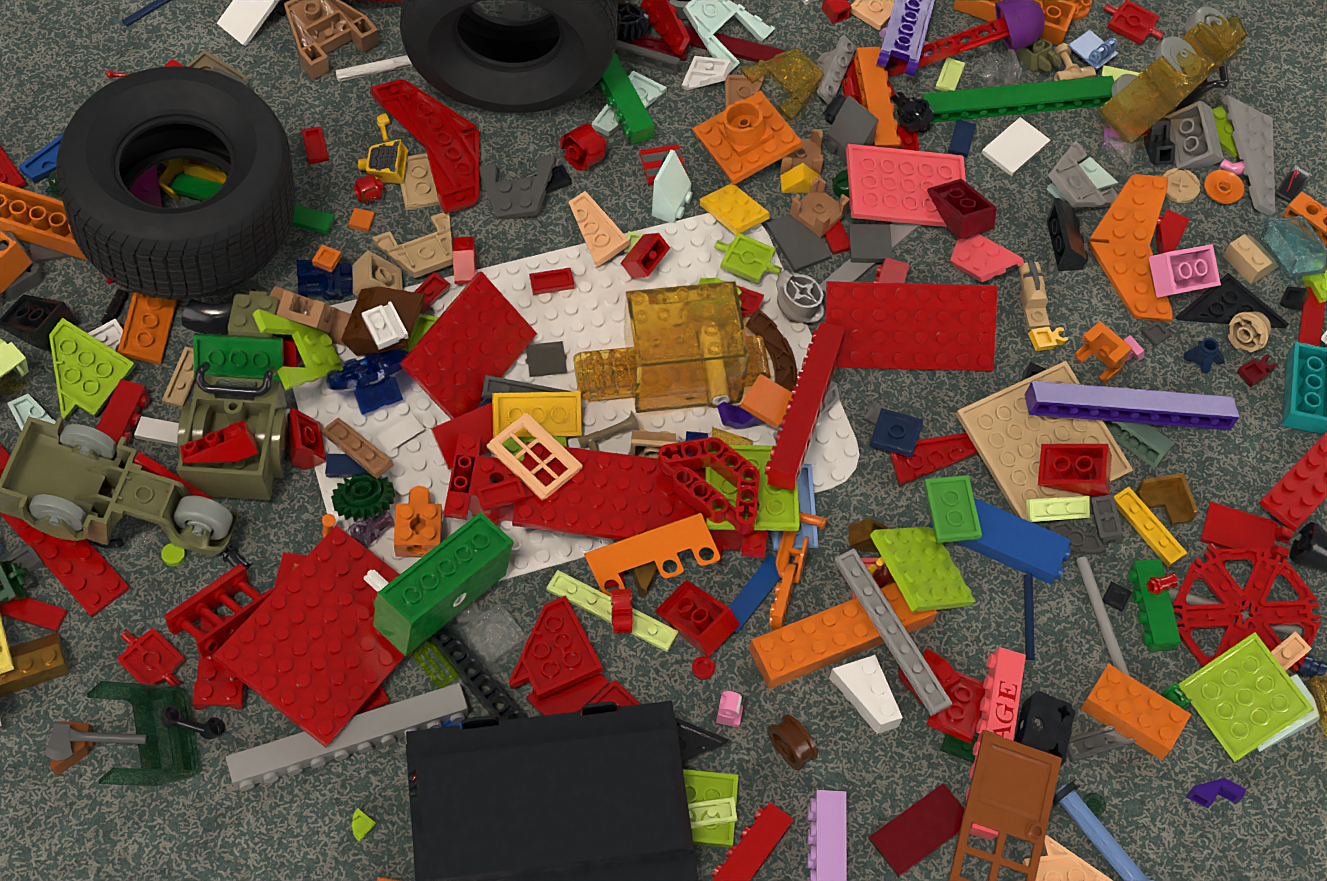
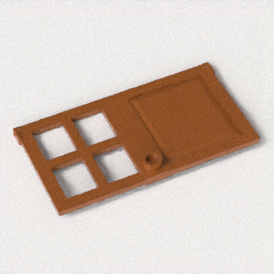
(1010, 795)

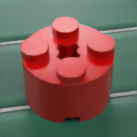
(583, 142)

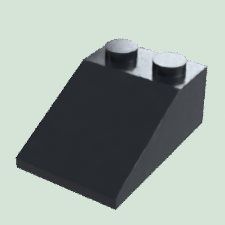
(34, 319)

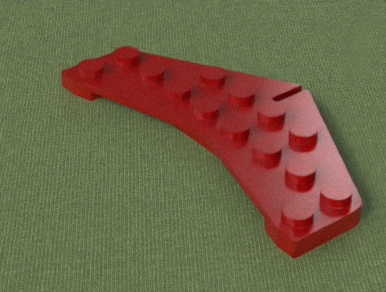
(447, 138)

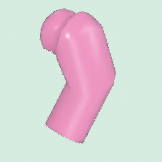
(1236, 168)

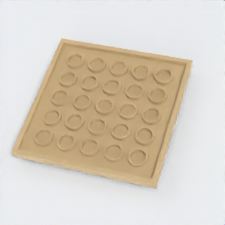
(1012, 439)

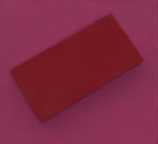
(919, 830)

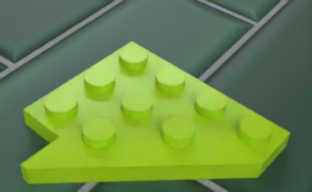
(84, 369)

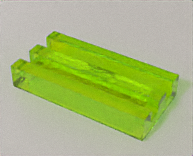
(446, 680)

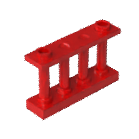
(209, 598)

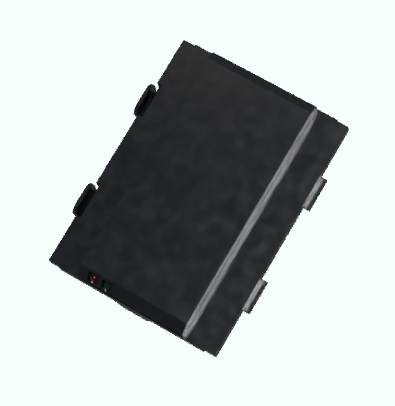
(552, 798)

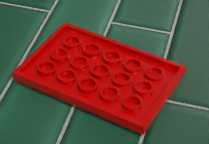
(469, 340)

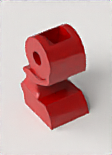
(621, 610)

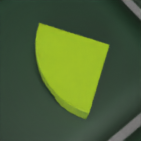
(361, 825)

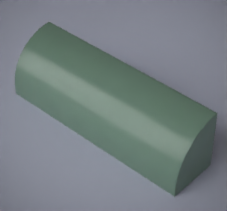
(1141, 440)

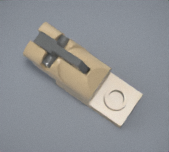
(1033, 295)

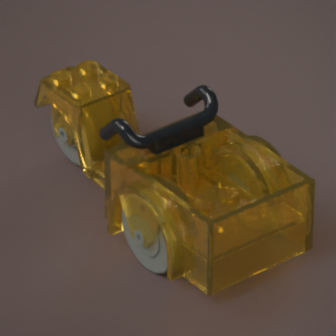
(1176, 74)

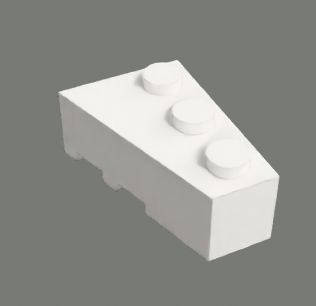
(869, 692)

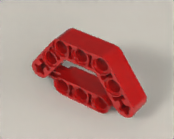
(682, 468)

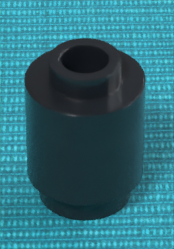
(833, 108)

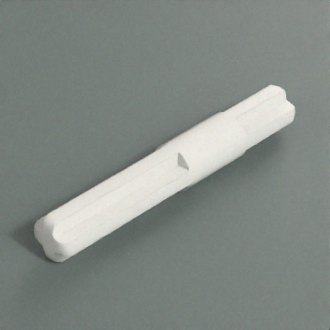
(373, 68)

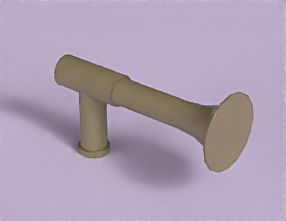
(591, 439)

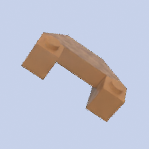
(324, 26)

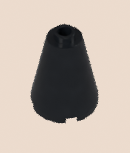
(1311, 548)

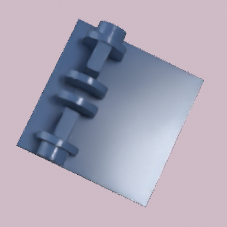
(1094, 49)

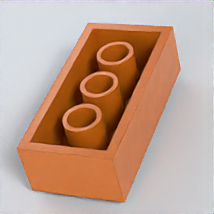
(1136, 711)

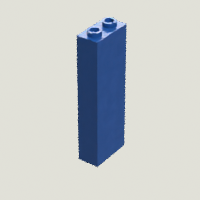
(1019, 543)

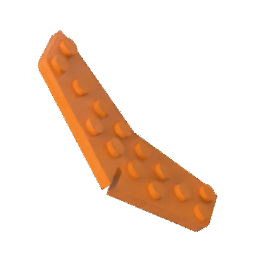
(1124, 247)

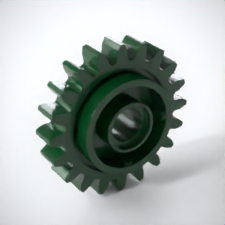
(363, 496)

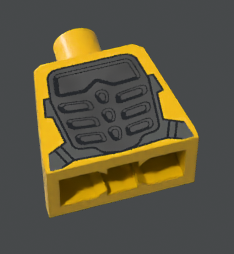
(386, 161)

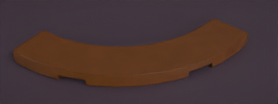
(777, 347)

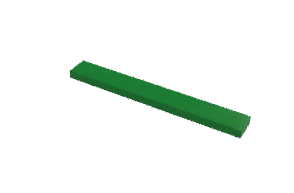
(203, 189)

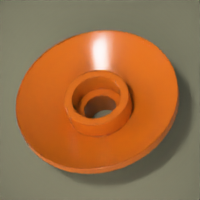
(1227, 181)

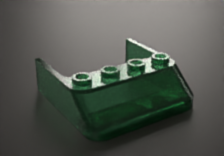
(168, 752)

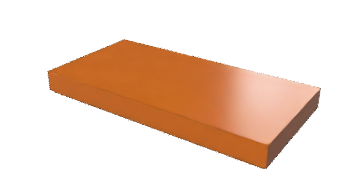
(146, 328)

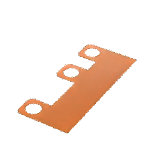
(650, 546)

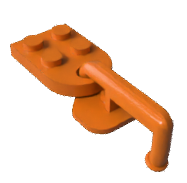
(788, 571)

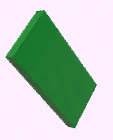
(238, 355)

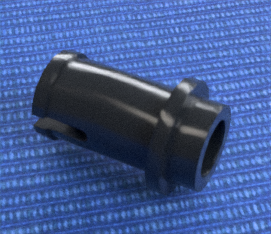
(234, 558)

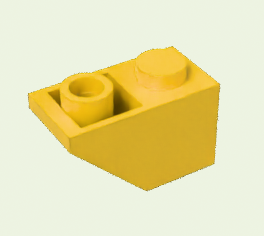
(204, 170)

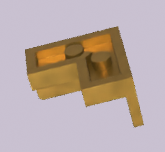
(1172, 494)

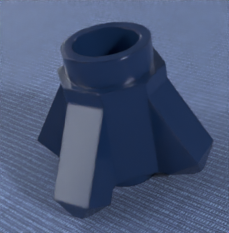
(1205, 354)

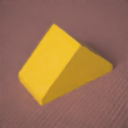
(798, 179)

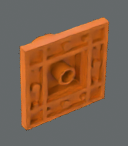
(747, 137)

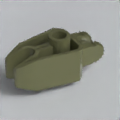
(1039, 55)

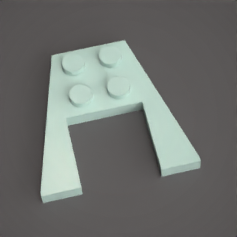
(711, 15)

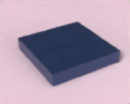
(896, 432)

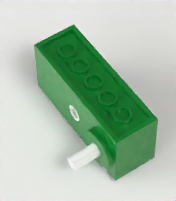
(440, 583)

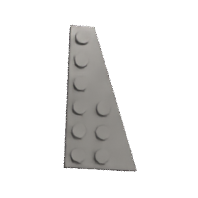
(1255, 146)

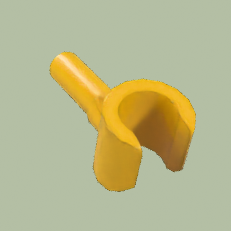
(382, 121)

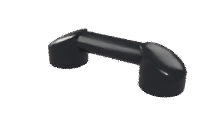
(172, 716)

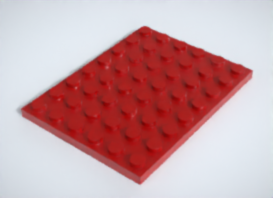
(315, 639)

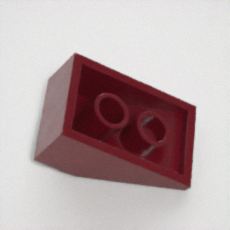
(963, 208)

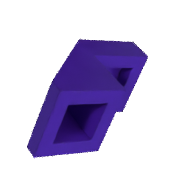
(736, 416)
(1206, 793)

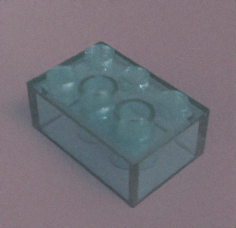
(1295, 246)

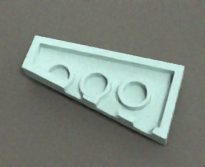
(648, 92)

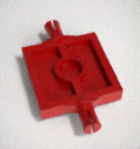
(1133, 22)
(150, 658)

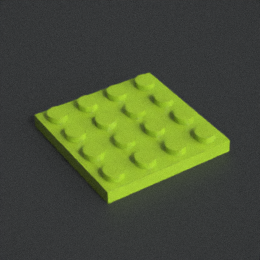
(775, 506)
(922, 569)
(1245, 697)

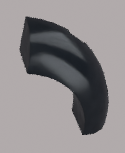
(207, 317)

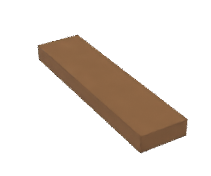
(357, 448)

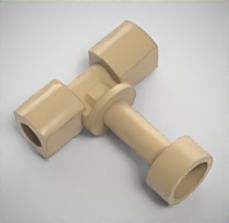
(1072, 70)

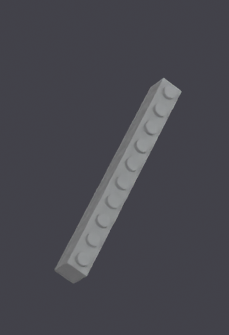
(359, 734)

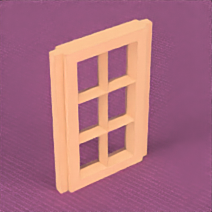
(519, 469)

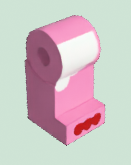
(730, 709)

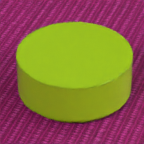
(173, 555)

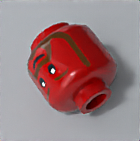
(368, 189)

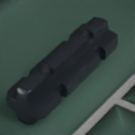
(115, 306)

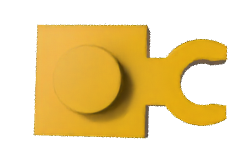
(1046, 339)

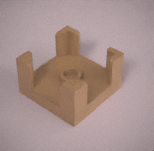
(809, 154)
(819, 210)
(293, 308)

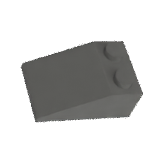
(851, 126)

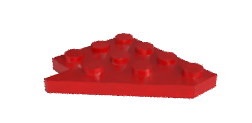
(556, 652)

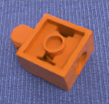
(417, 524)

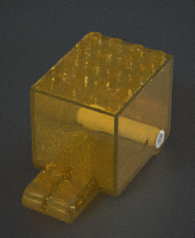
(679, 352)

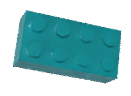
(1306, 388)

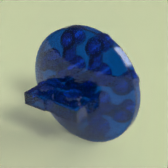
(372, 381)

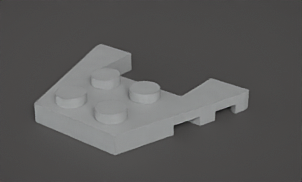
(1075, 184)

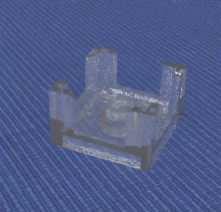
(494, 635)

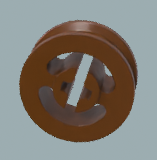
(792, 742)

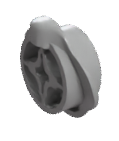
(799, 297)

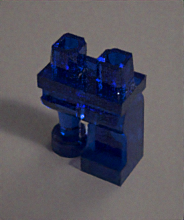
(330, 283)

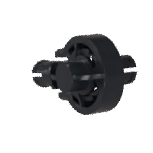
(913, 111)

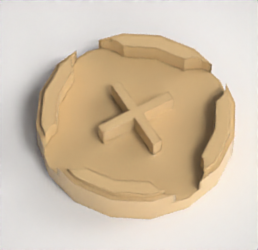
(1182, 185)

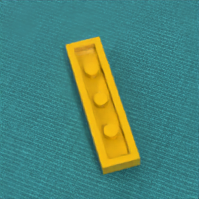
(1149, 527)

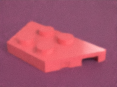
(982, 257)

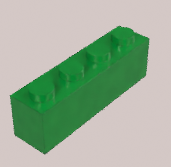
(1155, 610)

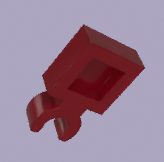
(1255, 371)

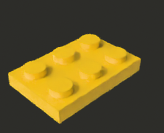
(734, 208)

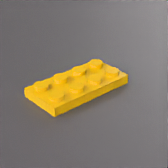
(555, 411)

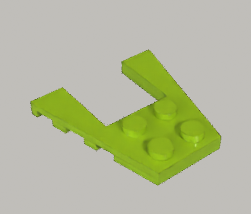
(313, 345)

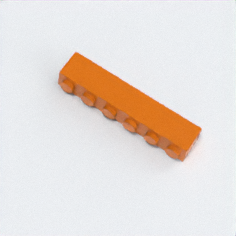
(876, 95)

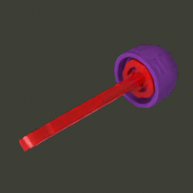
(1017, 23)

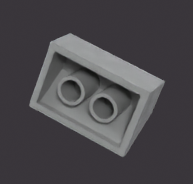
(1195, 137)

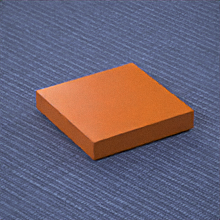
(767, 401)

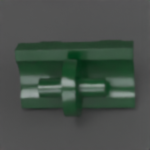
(12, 581)

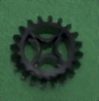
(631, 21)

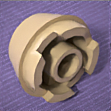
(1249, 331)

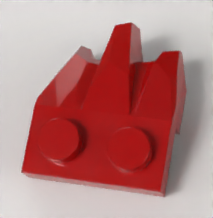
(940, 667)

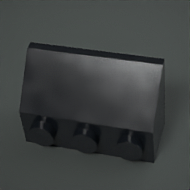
(1066, 237)

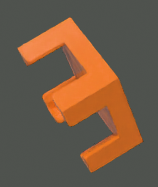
(1106, 347)

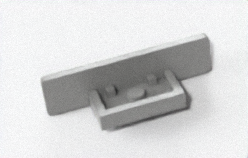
(834, 67)

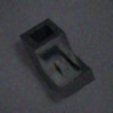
(1157, 143)

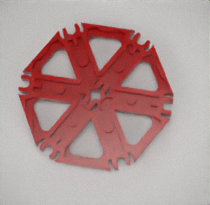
(1253, 595)

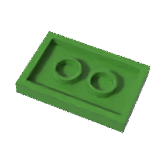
(952, 509)

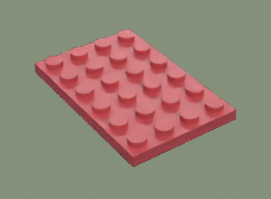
(895, 183)

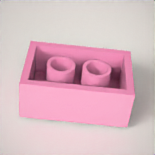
(1184, 270)

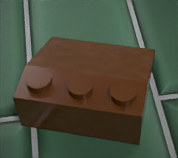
(406, 304)

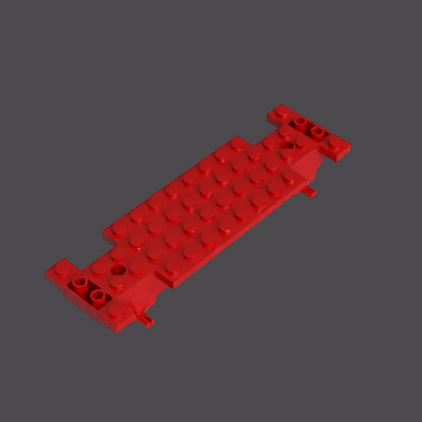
(606, 499)

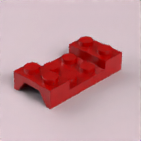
(215, 683)

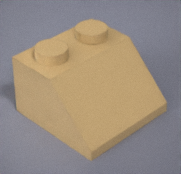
(1250, 258)
(375, 271)
(648, 443)

